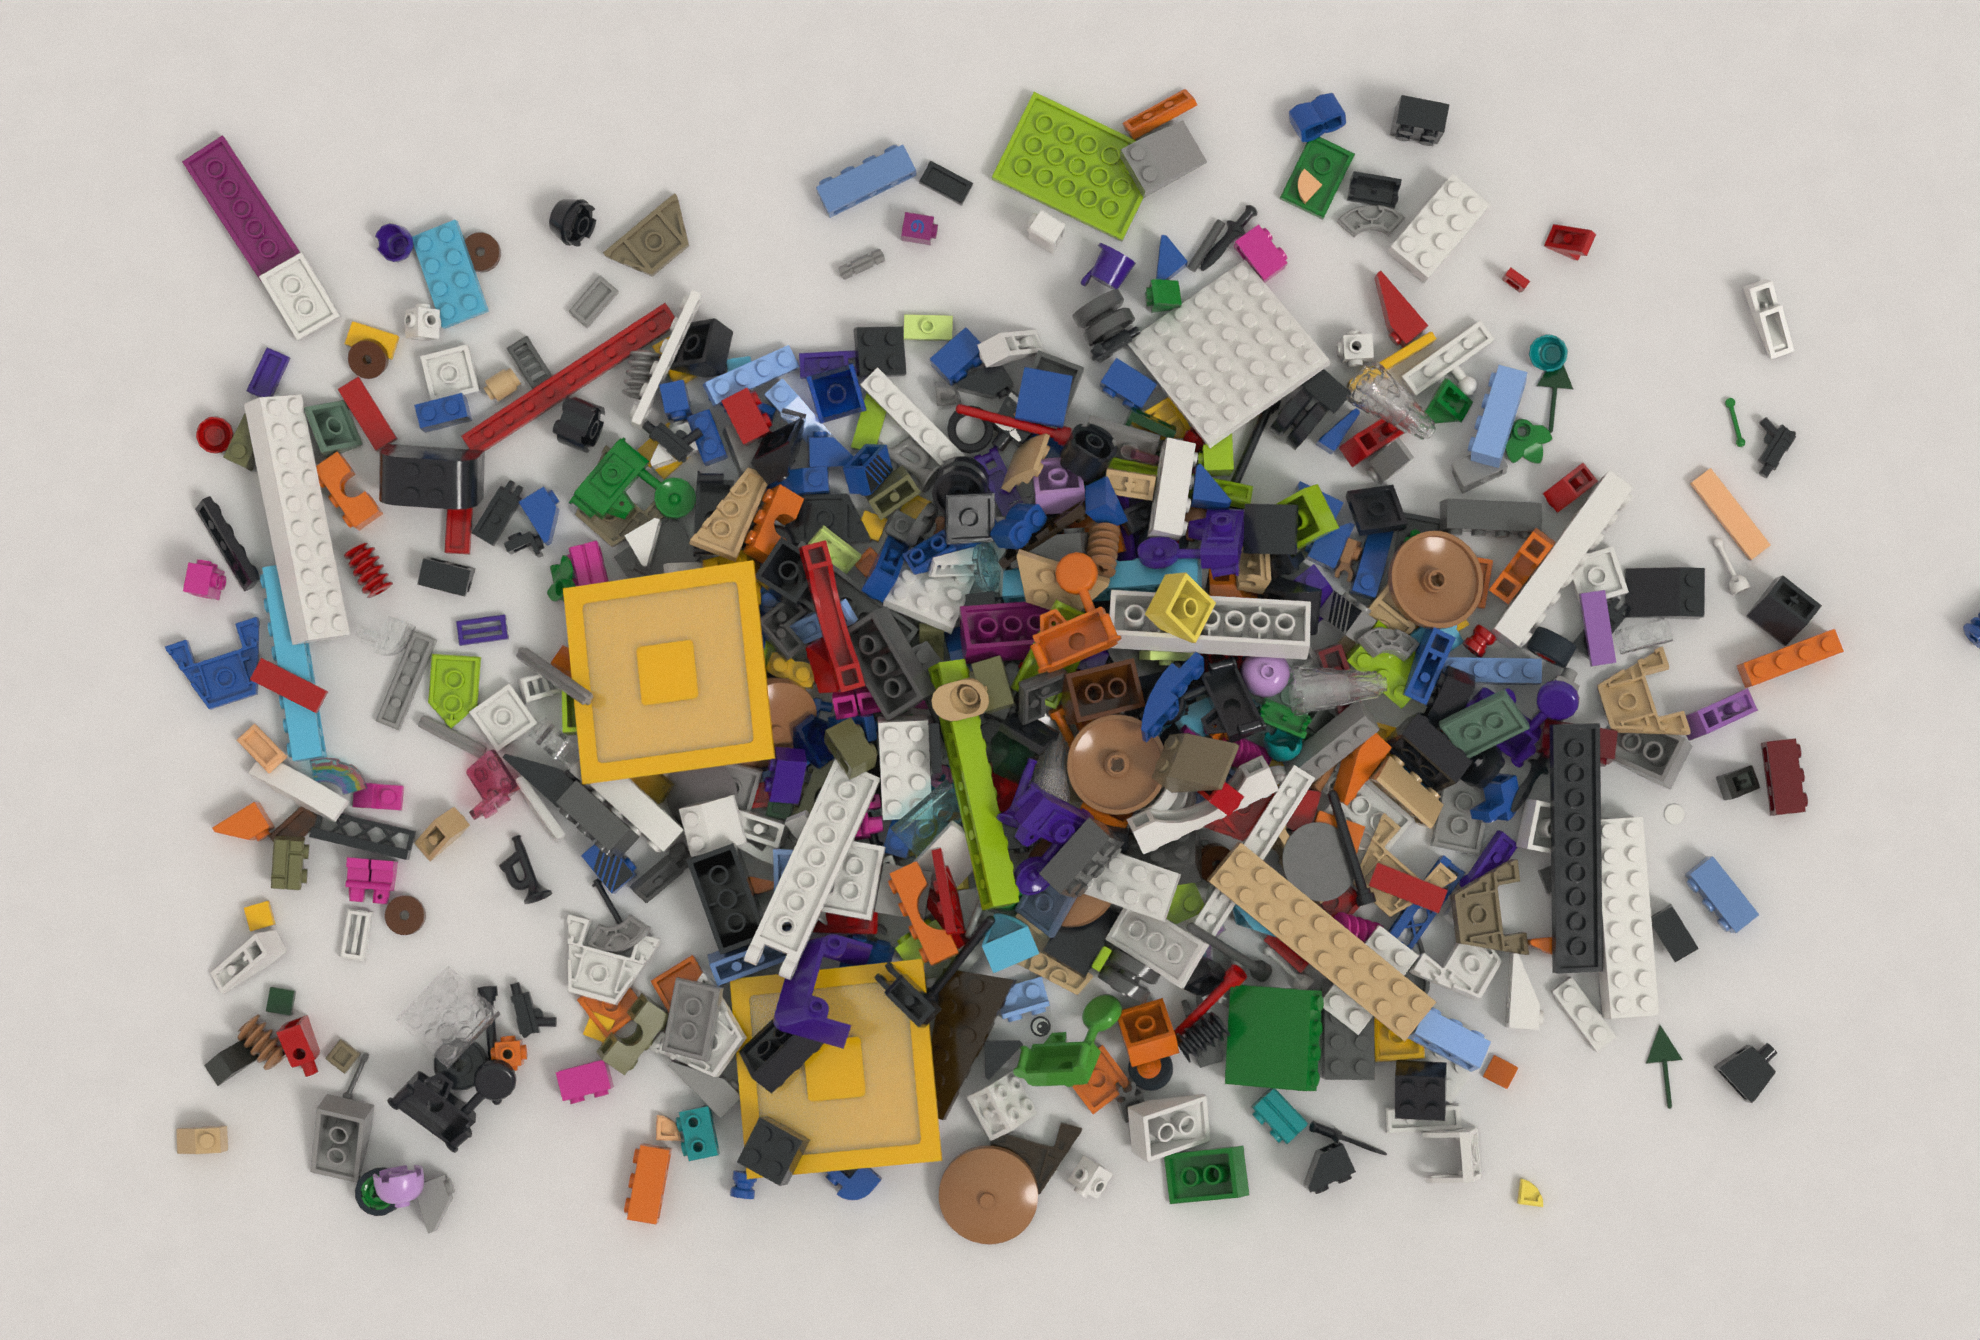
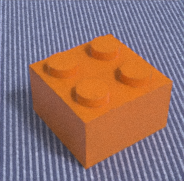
(1147, 1032)

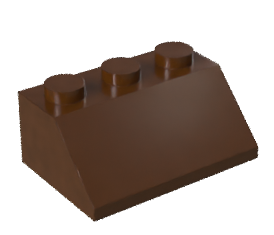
(1101, 691)

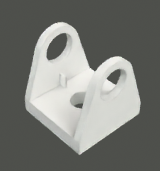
(1469, 1155)

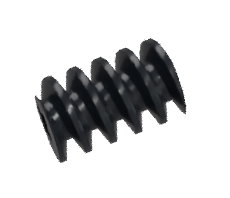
(1201, 1036)

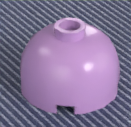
(1265, 675)
(399, 1185)

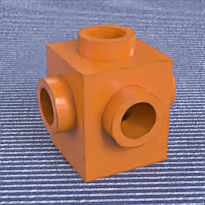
(518, 1050)

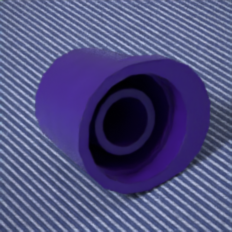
(1110, 268)

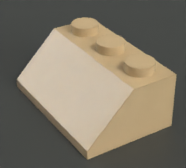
(1407, 791)

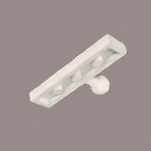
(1448, 360)

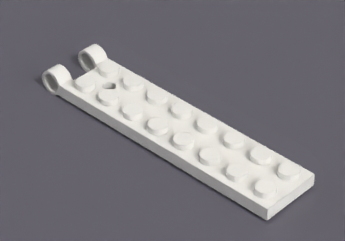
(813, 867)

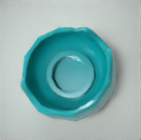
(1548, 353)
(1282, 746)

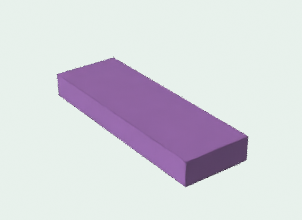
(1597, 628)

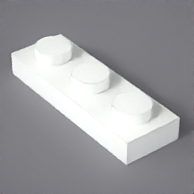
(1583, 1014)

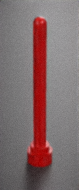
(1060, 434)
(1234, 977)

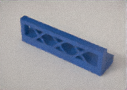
(1407, 914)

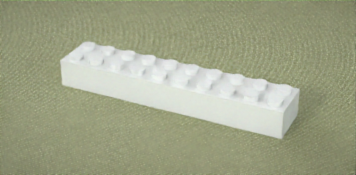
(296, 519)

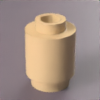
(501, 384)

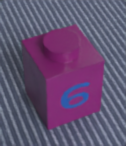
(919, 228)

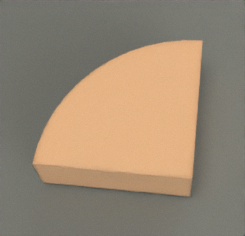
(1307, 186)
(666, 1129)

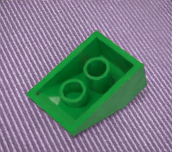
(1206, 1175)

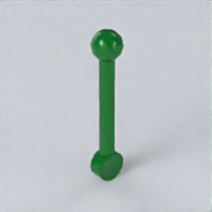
(1729, 403)

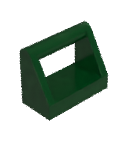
(1151, 423)

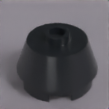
(572, 221)

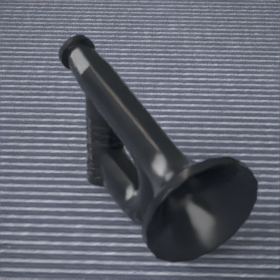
(535, 890)

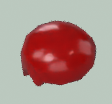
(214, 434)

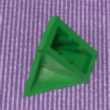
(1448, 404)

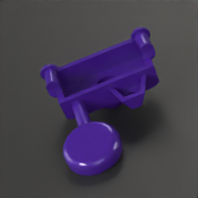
(1220, 546)
(1554, 699)
(1045, 817)

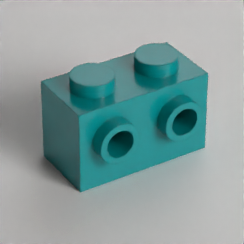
(698, 1133)

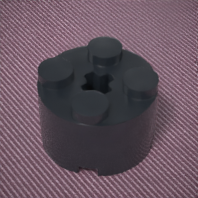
(579, 424)
(1088, 452)

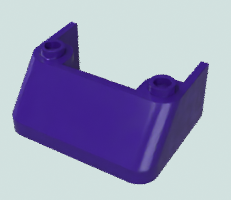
(806, 1014)

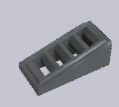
(517, 345)

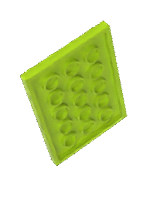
(1071, 167)

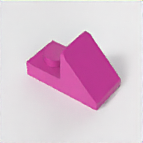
(379, 797)

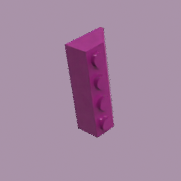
(998, 630)

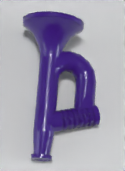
(1008, 816)

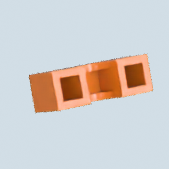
(778, 505)
(358, 510)
(1522, 565)

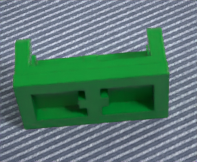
(1282, 719)

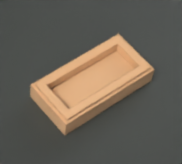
(261, 748)

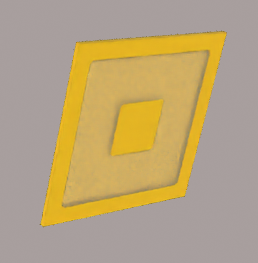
(669, 672)
(857, 1102)

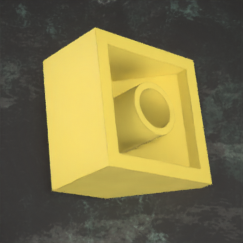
(1180, 607)

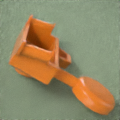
(1081, 636)

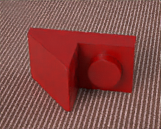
(1570, 241)

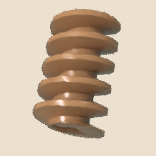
(1103, 547)
(261, 1043)

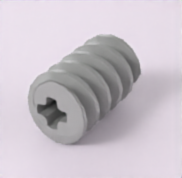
(640, 373)

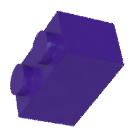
(786, 775)

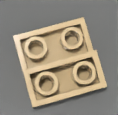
(1026, 462)

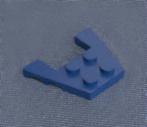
(225, 676)

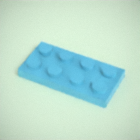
(450, 274)

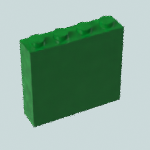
(1274, 1037)

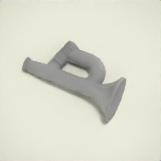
(925, 476)

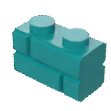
(1279, 1116)

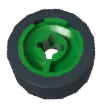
(368, 1199)

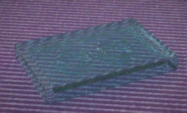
(928, 818)

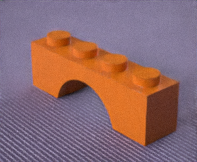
(1790, 658)
(909, 884)

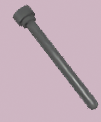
(1259, 969)

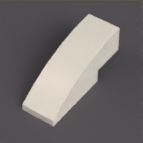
(1769, 318)

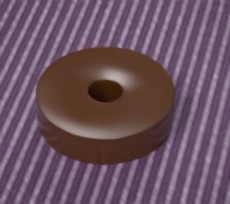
(492, 251)
(378, 355)
(1210, 854)
(416, 915)

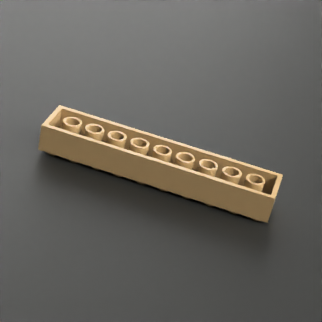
(1321, 941)

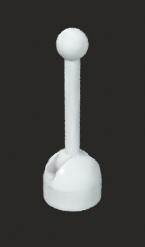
(1738, 582)
(1300, 981)

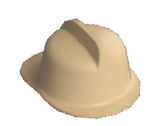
(960, 699)

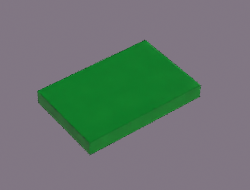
(1326, 164)

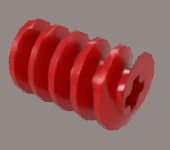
(367, 570)

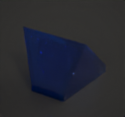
(810, 736)

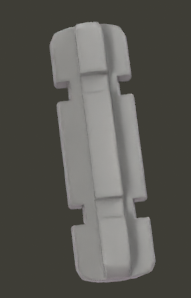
(861, 264)

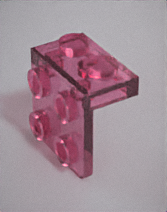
(493, 784)

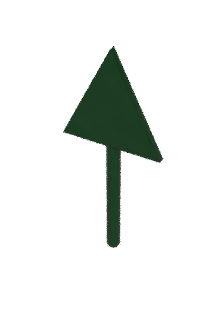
(1555, 380)
(1663, 1051)

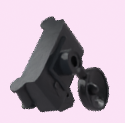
(710, 491)
(1230, 702)
(441, 1111)

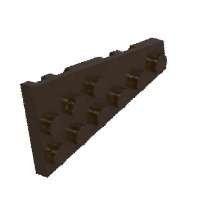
(961, 1029)

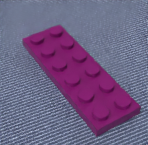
(241, 206)

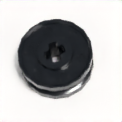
(464, 1080)

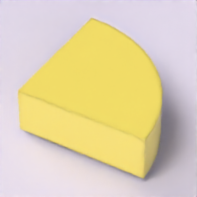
(1529, 1194)

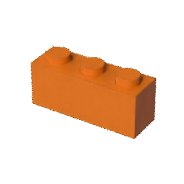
(648, 1183)

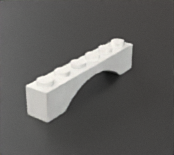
(1158, 827)

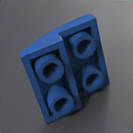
(1043, 397)

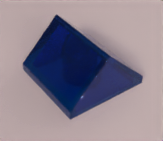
(836, 393)

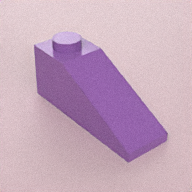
(1720, 714)

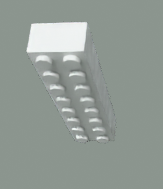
(1567, 554)
(1233, 628)
(1629, 969)

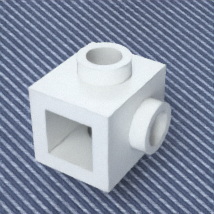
(422, 323)
(1361, 342)
(1089, 1178)

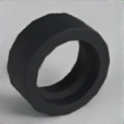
(965, 447)

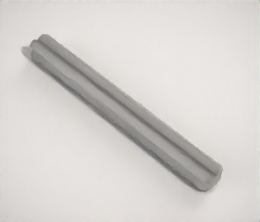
(554, 676)

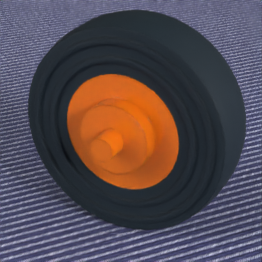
(1153, 1074)

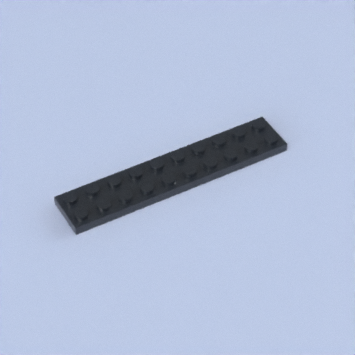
(1576, 848)

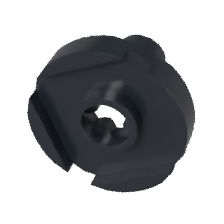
(1487, 770)

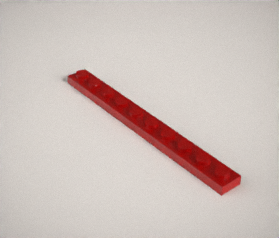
(569, 379)

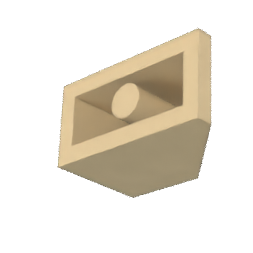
(442, 833)
(202, 1140)

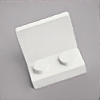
(1002, 1106)

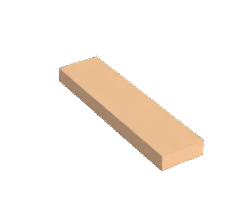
(1730, 514)

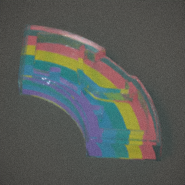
(341, 774)

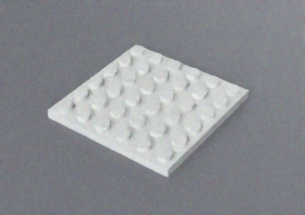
(1228, 353)

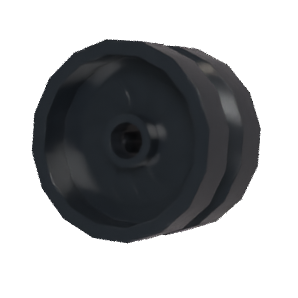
(1298, 418)
(959, 475)

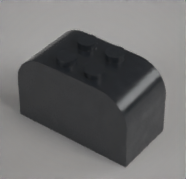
(431, 476)
(727, 896)

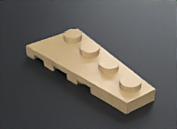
(730, 522)

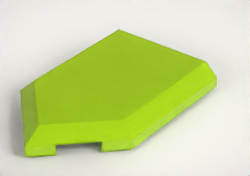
(454, 686)

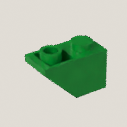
(1163, 295)

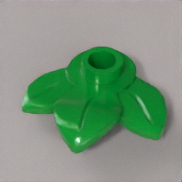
(1528, 445)
(562, 579)

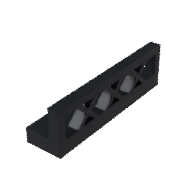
(368, 845)

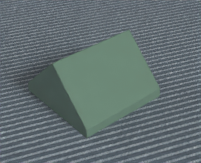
(333, 427)

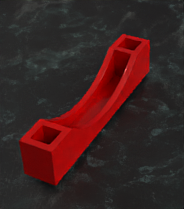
(826, 601)

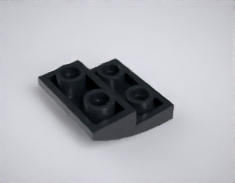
(1270, 529)

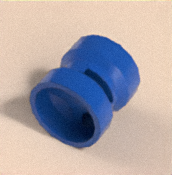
(743, 1187)

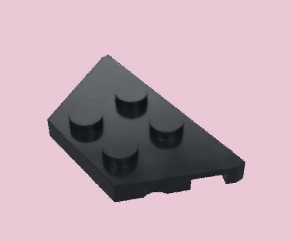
(832, 511)

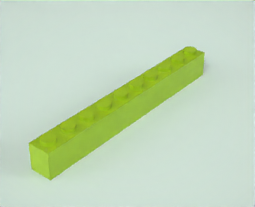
(976, 799)

